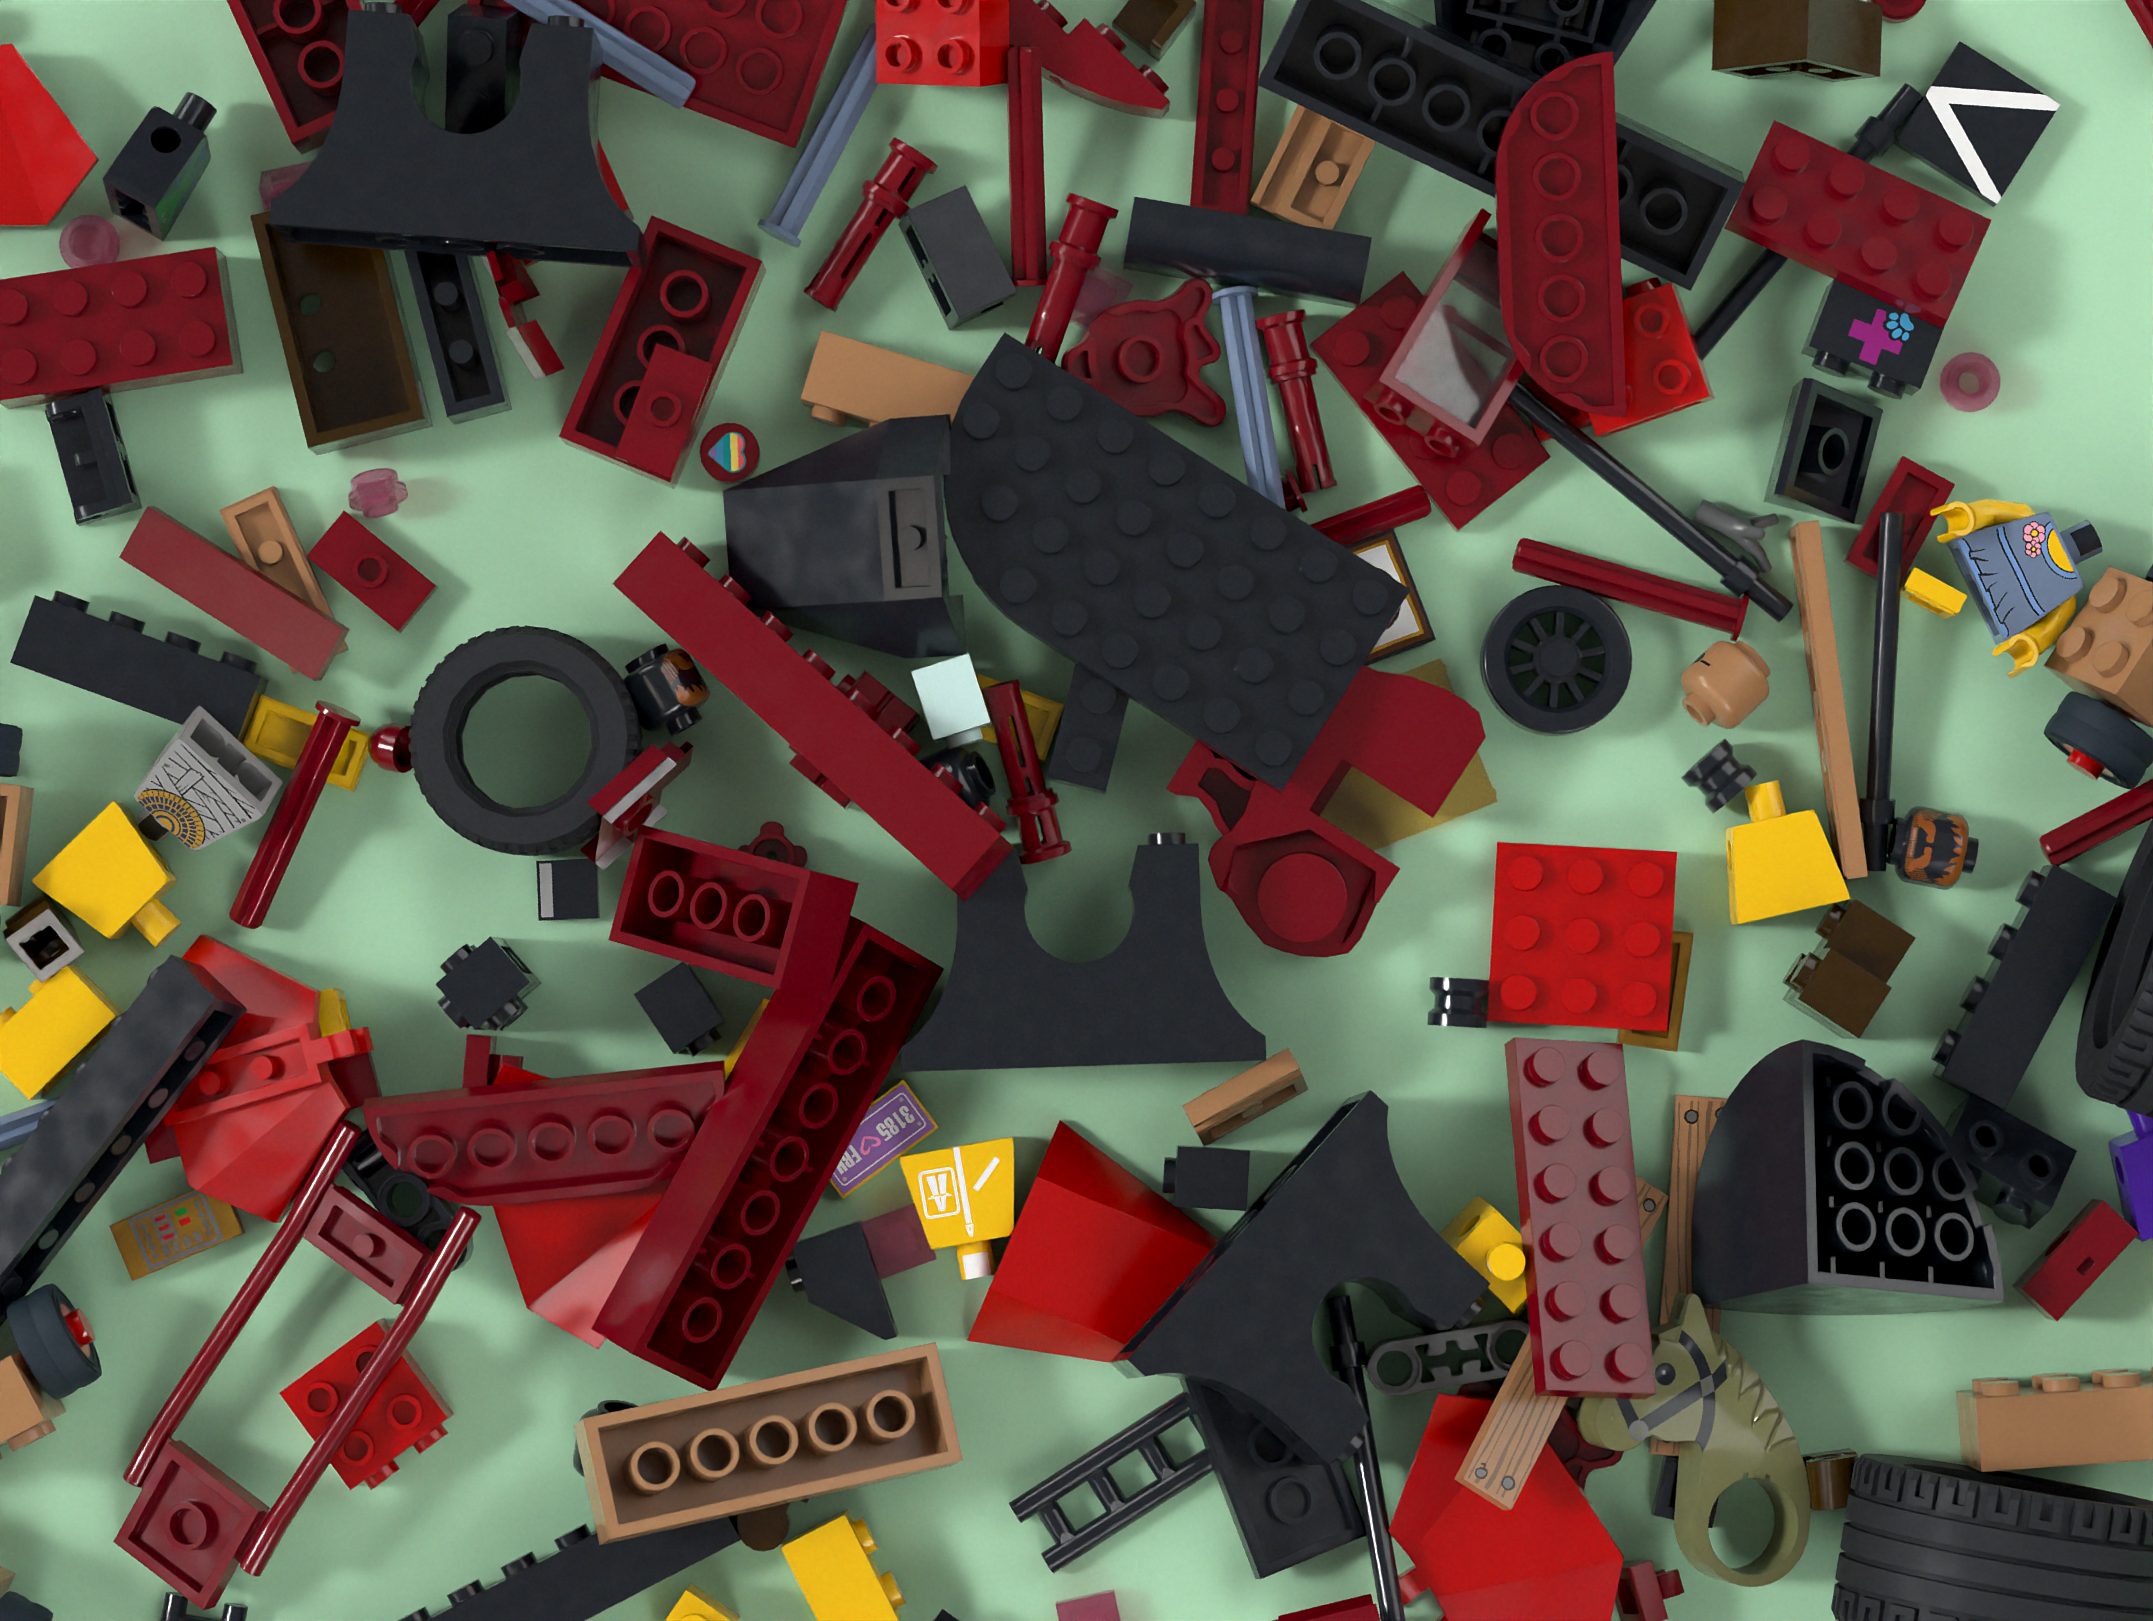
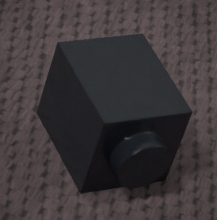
(682, 1010)
(1207, 1177)

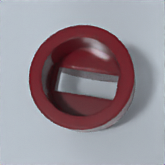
(390, 747)

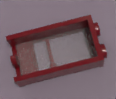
(1453, 355)

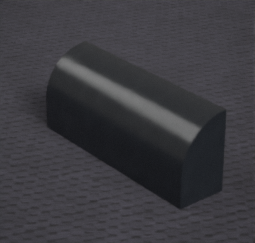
(1247, 252)

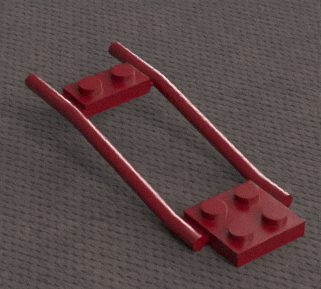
(191, 1516)

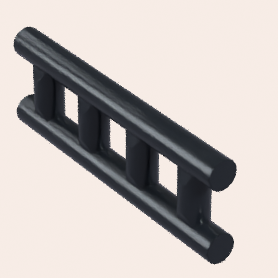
(1093, 1469)

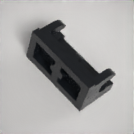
(957, 257)
(93, 456)

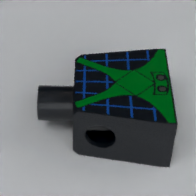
(161, 166)

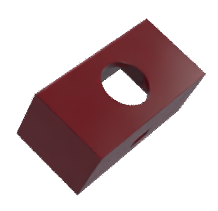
(2075, 1259)

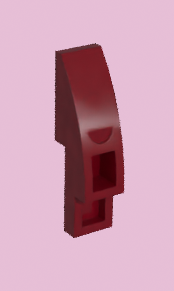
(1087, 60)

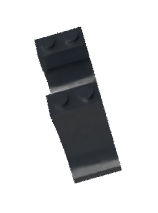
(413, 187)
(1135, 1006)
(1252, 1300)

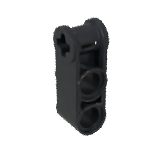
(378, 1182)

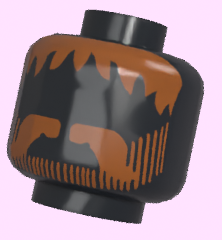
(666, 689)
(1931, 847)

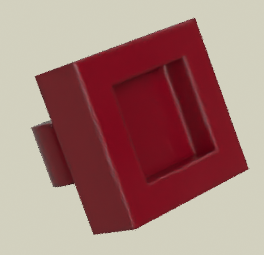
(482, 1063)
(1643, 1591)

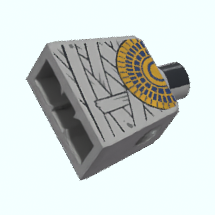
(203, 785)

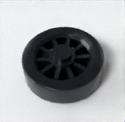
(1555, 660)

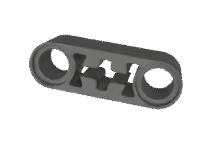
(1435, 1344)

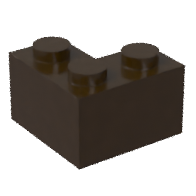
(1797, 37)
(1848, 970)

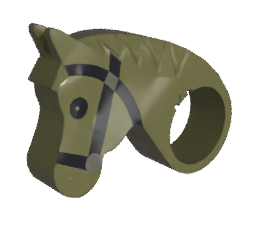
(1724, 1429)

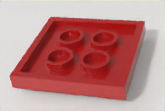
(1582, 936)

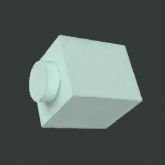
(952, 701)

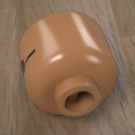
(1725, 684)

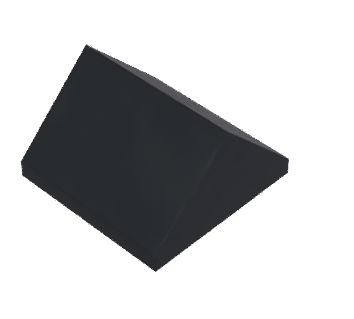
(1823, 452)

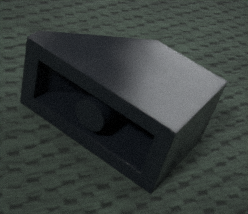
(842, 1278)

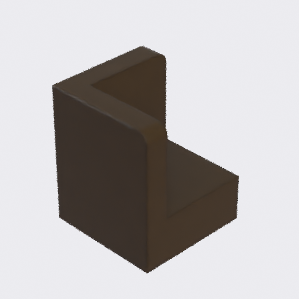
(1154, 23)

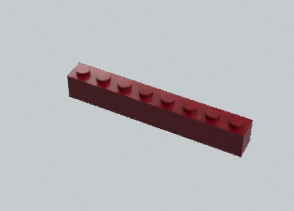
(814, 716)

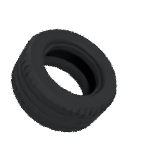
(459, 685)

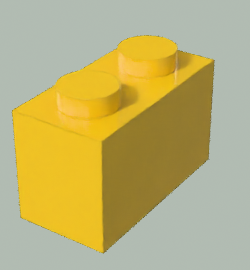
(53, 1030)
(839, 1573)

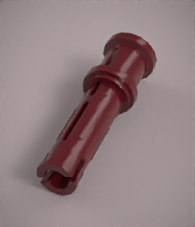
(883, 201)
(1074, 255)
(1292, 372)
(1005, 701)

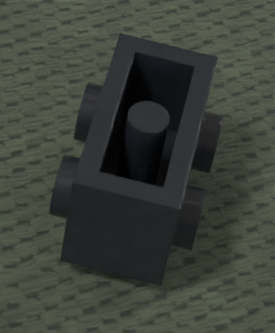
(485, 985)
(2011, 1161)

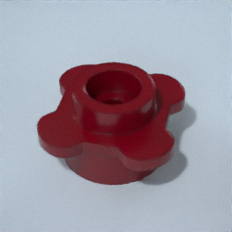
(773, 839)

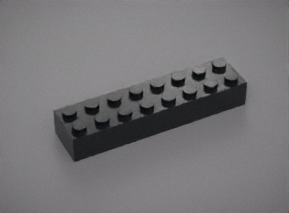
(1448, 109)

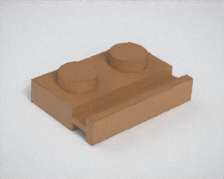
(1312, 171)
(1245, 1097)

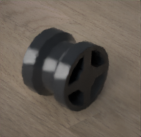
(1719, 775)
(1458, 1002)

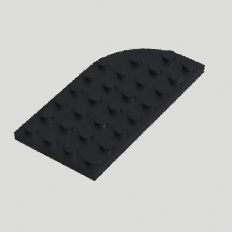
(1156, 565)

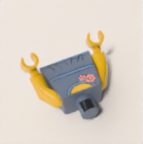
(2018, 571)

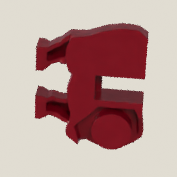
(1286, 866)

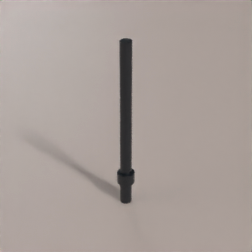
(1873, 139)
(1737, 574)
(1877, 808)
(1348, 1359)

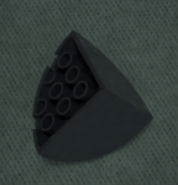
(1836, 1197)

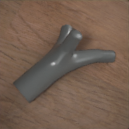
(1740, 528)

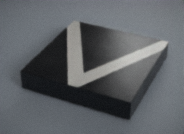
(1977, 124)

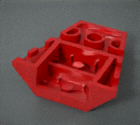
(1087, 1257)

